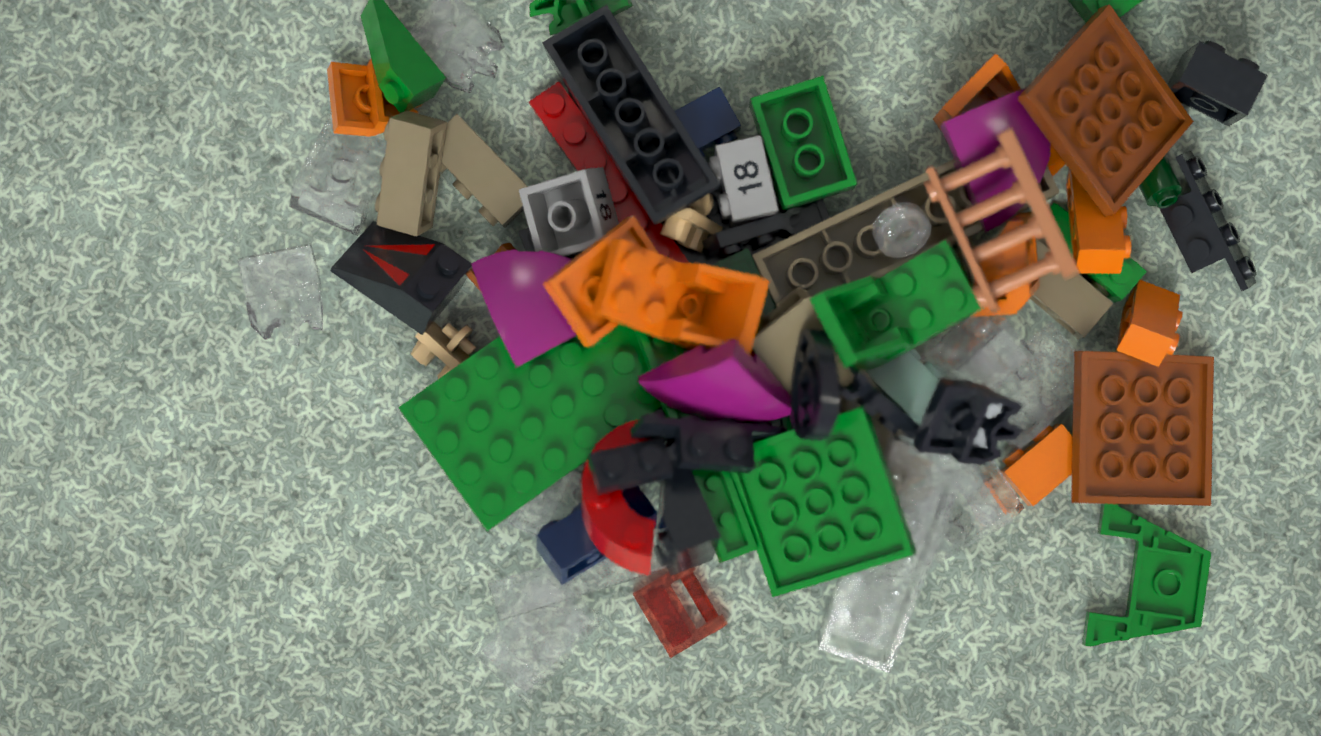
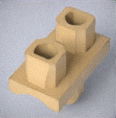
(691, 225)
(446, 343)

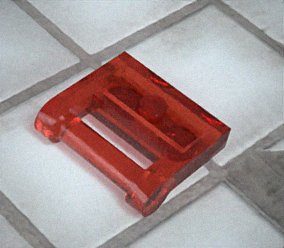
(669, 616)

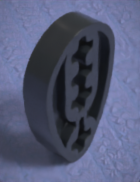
(814, 386)

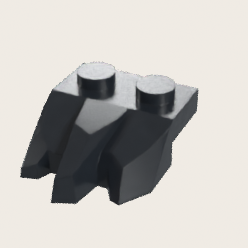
(967, 422)

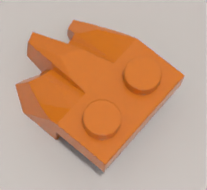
(357, 100)

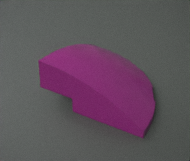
(975, 137)
(520, 303)
(719, 385)

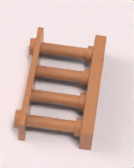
(1023, 190)

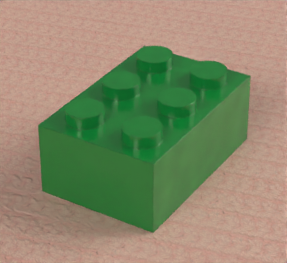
(802, 143)

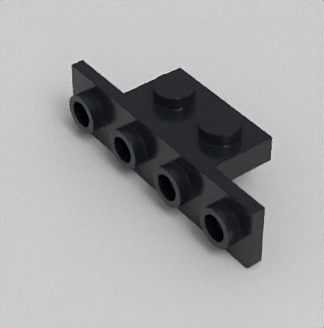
(1202, 228)
(707, 444)

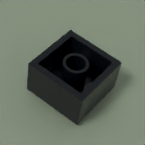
(1216, 82)

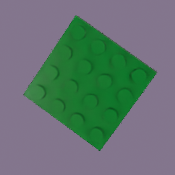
(823, 505)

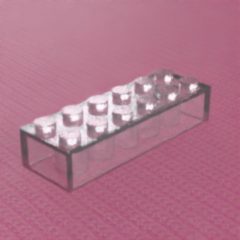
(876, 604)

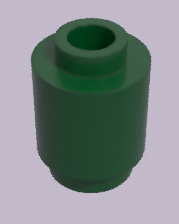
(1161, 185)

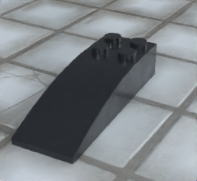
(630, 115)

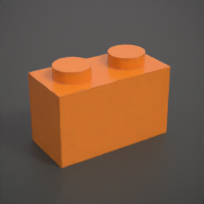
(1149, 323)
(1041, 465)

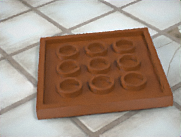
(1106, 110)
(1142, 429)

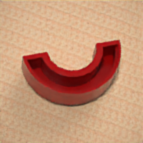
(610, 522)

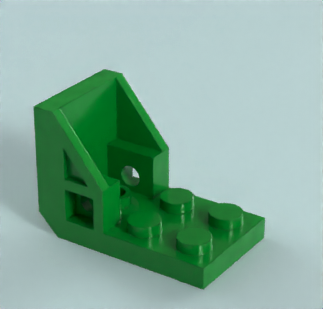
(892, 314)

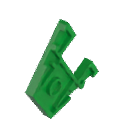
(1165, 581)

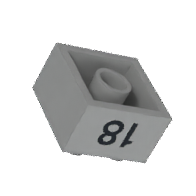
(744, 181)
(569, 211)

